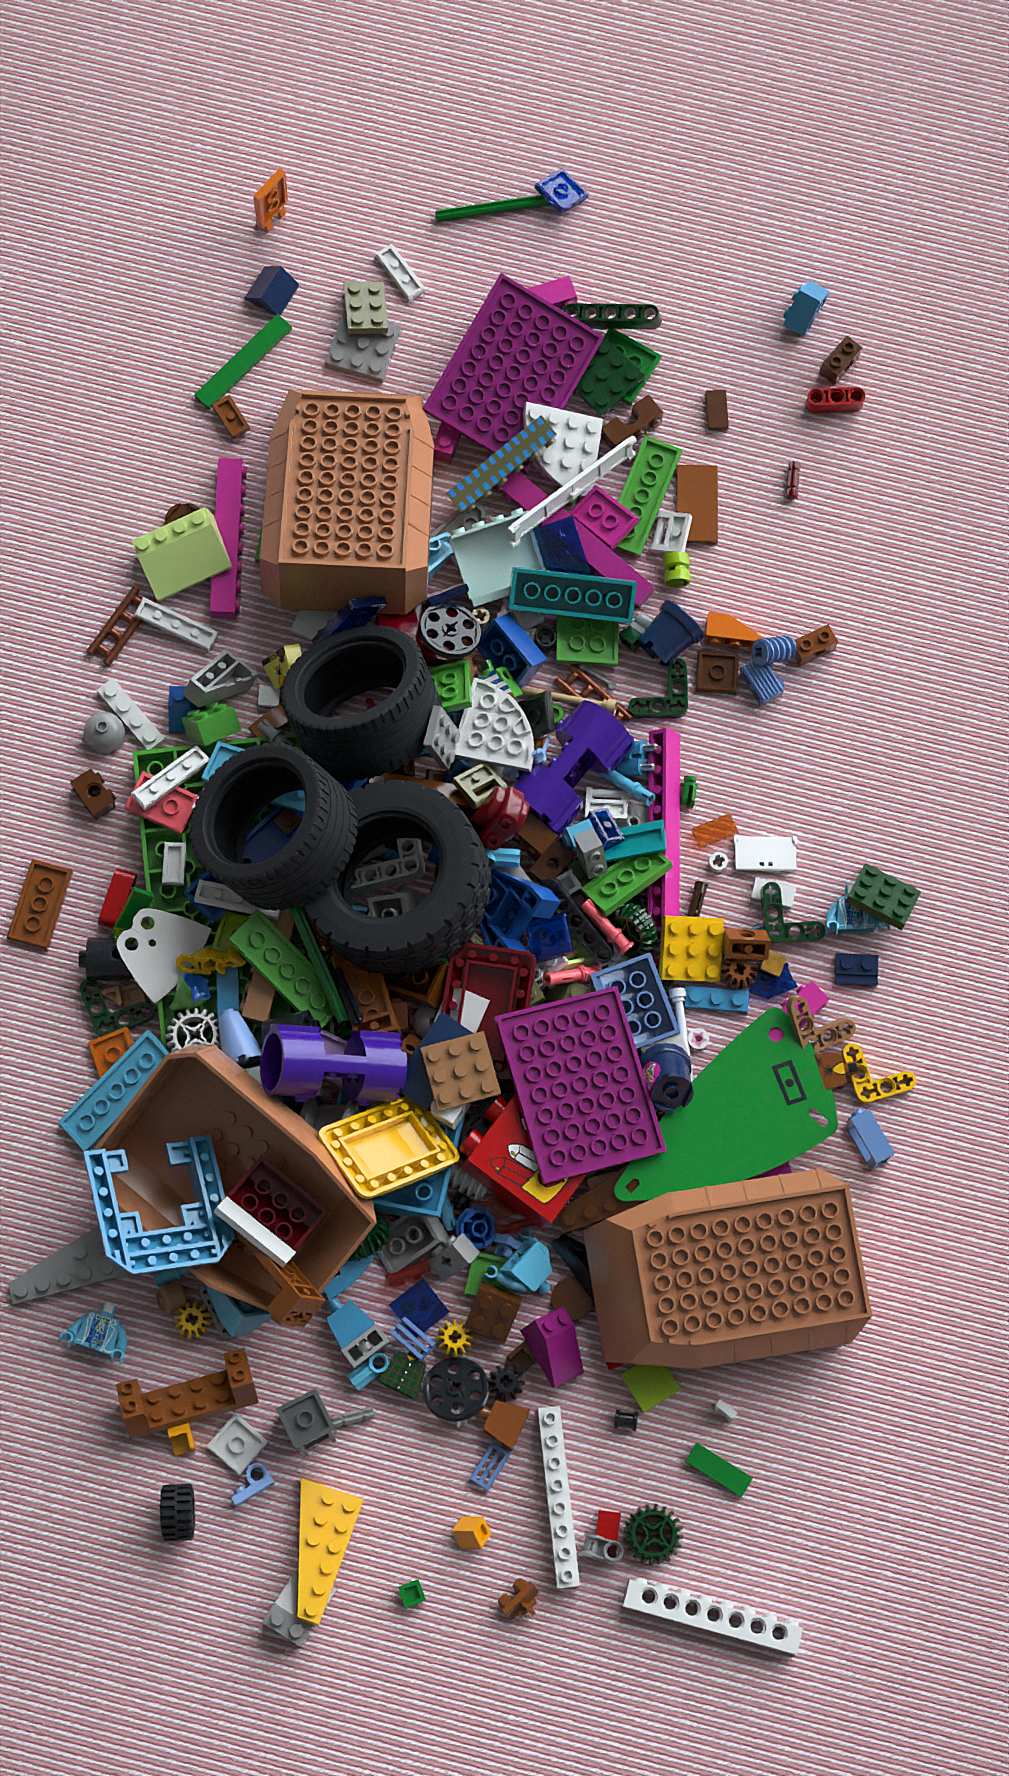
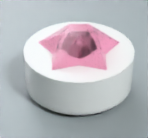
(698, 1039)

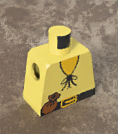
(280, 662)

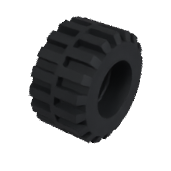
(177, 1512)

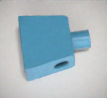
(347, 1321)

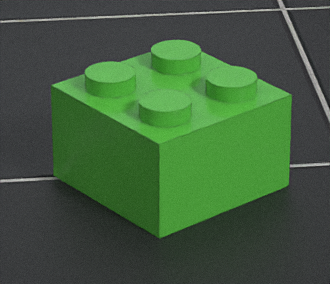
(211, 723)

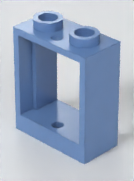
(869, 1138)

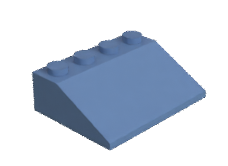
(642, 998)

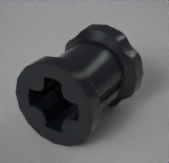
(626, 1420)

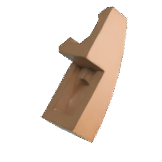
(126, 995)

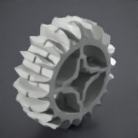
(201, 1028)

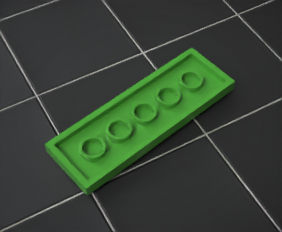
(647, 489)
(282, 965)

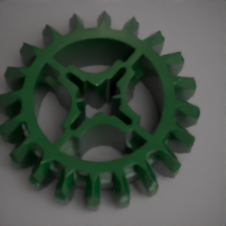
(636, 927)
(374, 1240)
(640, 1549)

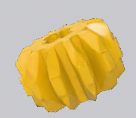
(187, 1326)
(448, 1334)

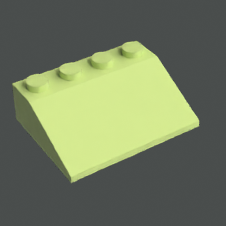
(182, 553)

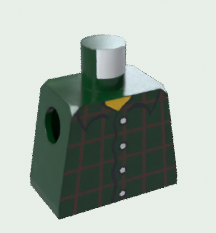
(404, 1374)

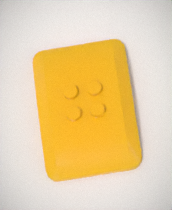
(388, 1147)

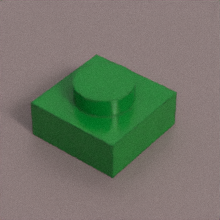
(411, 1593)

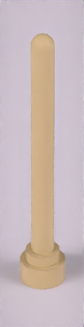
(609, 705)

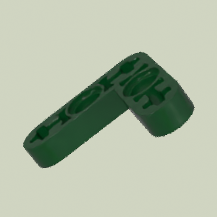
(673, 697)
(784, 928)
(105, 1017)

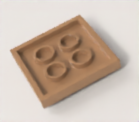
(460, 1071)

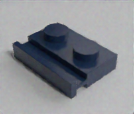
(856, 969)

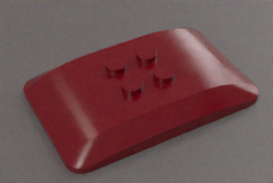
(497, 975)

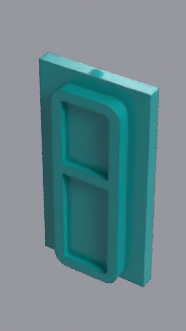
(639, 841)

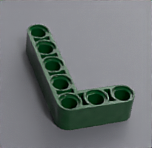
(621, 312)

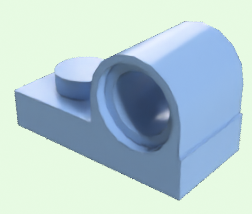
(243, 1494)

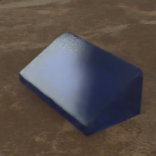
(605, 828)

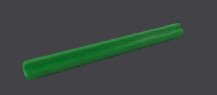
(490, 208)
(319, 964)

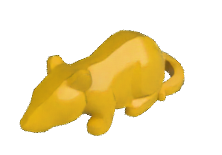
(207, 960)

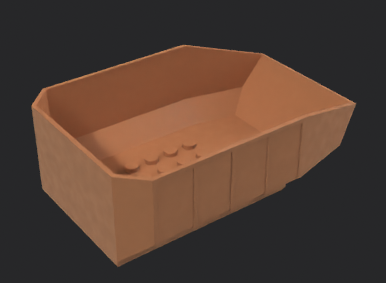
(348, 501)
(209, 1094)
(730, 1273)

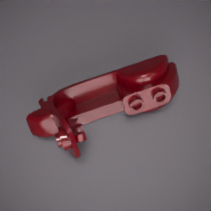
(498, 818)

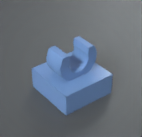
(505, 1245)

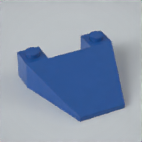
(512, 907)

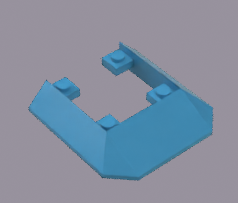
(196, 1243)

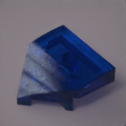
(770, 986)

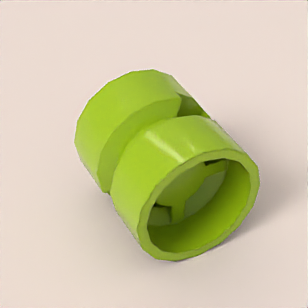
(676, 568)

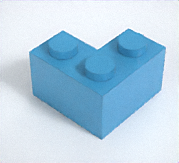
(807, 303)

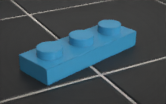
(716, 999)

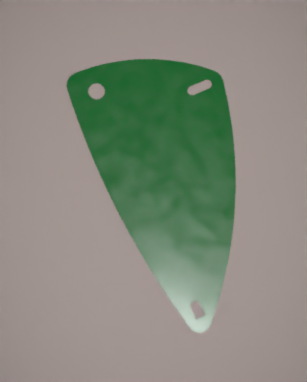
(738, 1116)

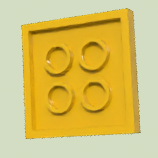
(691, 948)

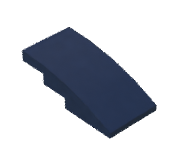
(417, 1083)

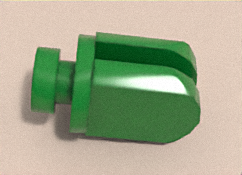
(688, 791)

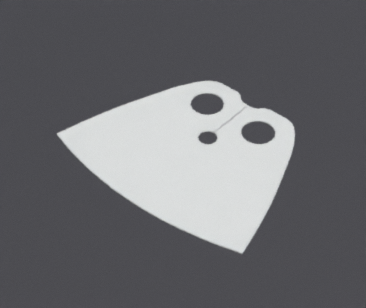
(156, 966)

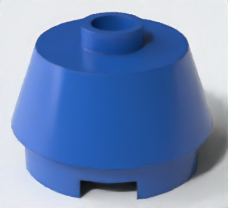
(477, 1226)

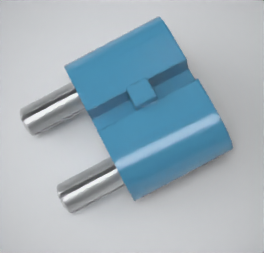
(634, 761)

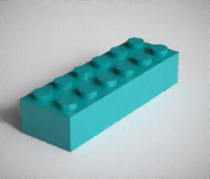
(572, 594)

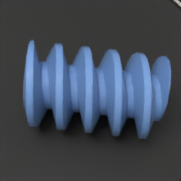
(773, 650)

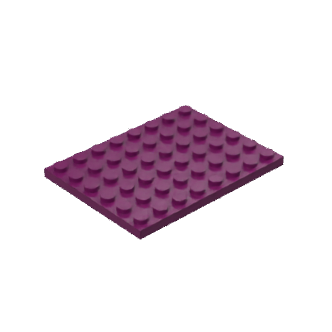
(511, 356)
(580, 1085)

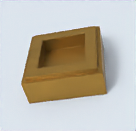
(773, 965)

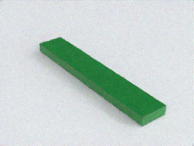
(243, 361)

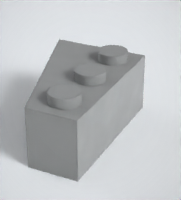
(219, 680)

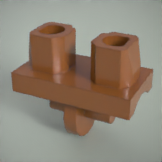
(522, 1602)

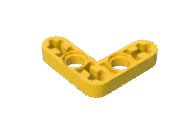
(867, 1083)

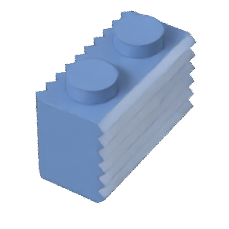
(762, 682)

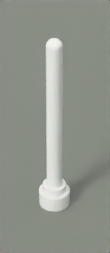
(677, 996)

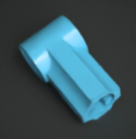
(503, 857)
(366, 1372)

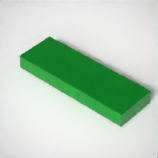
(136, 901)
(718, 1469)

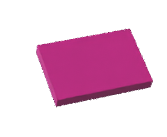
(604, 517)

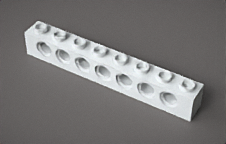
(558, 1497)
(634, 1601)

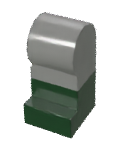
(629, 636)

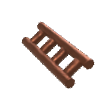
(108, 628)
(591, 686)

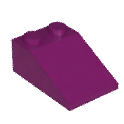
(555, 1346)

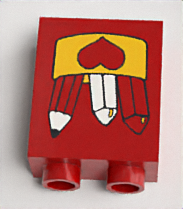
(507, 1166)

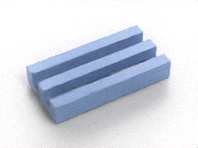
(400, 1327)
(480, 1482)

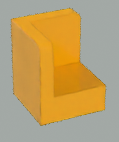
(182, 1439)
(471, 1532)

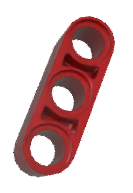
(843, 394)
(116, 897)

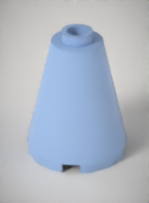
(237, 1039)

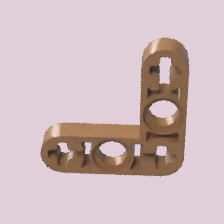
(810, 1032)

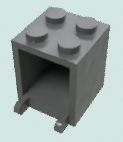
(306, 1421)

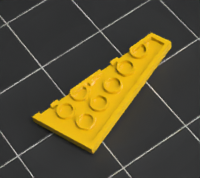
(324, 1534)

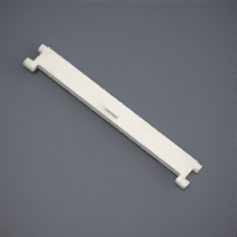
(571, 490)

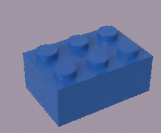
(511, 647)

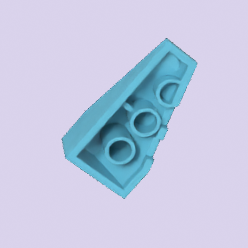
(236, 1315)

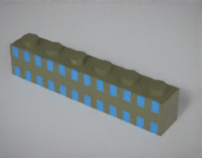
(501, 464)

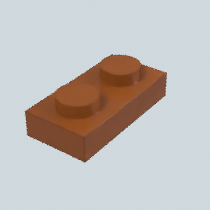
(231, 417)

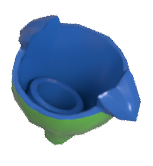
(190, 992)

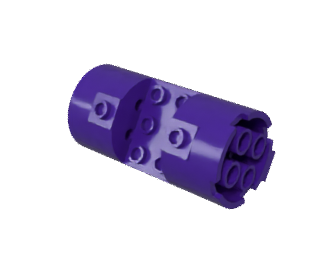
(589, 741)
(296, 1062)

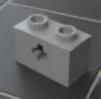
(590, 853)
(453, 1256)
(365, 1346)

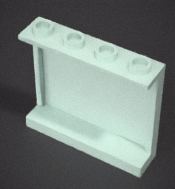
(487, 559)

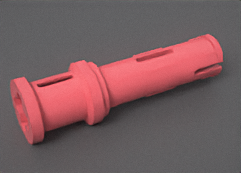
(613, 934)
(579, 974)

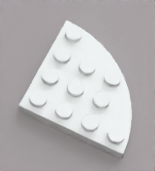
(574, 446)
(495, 729)

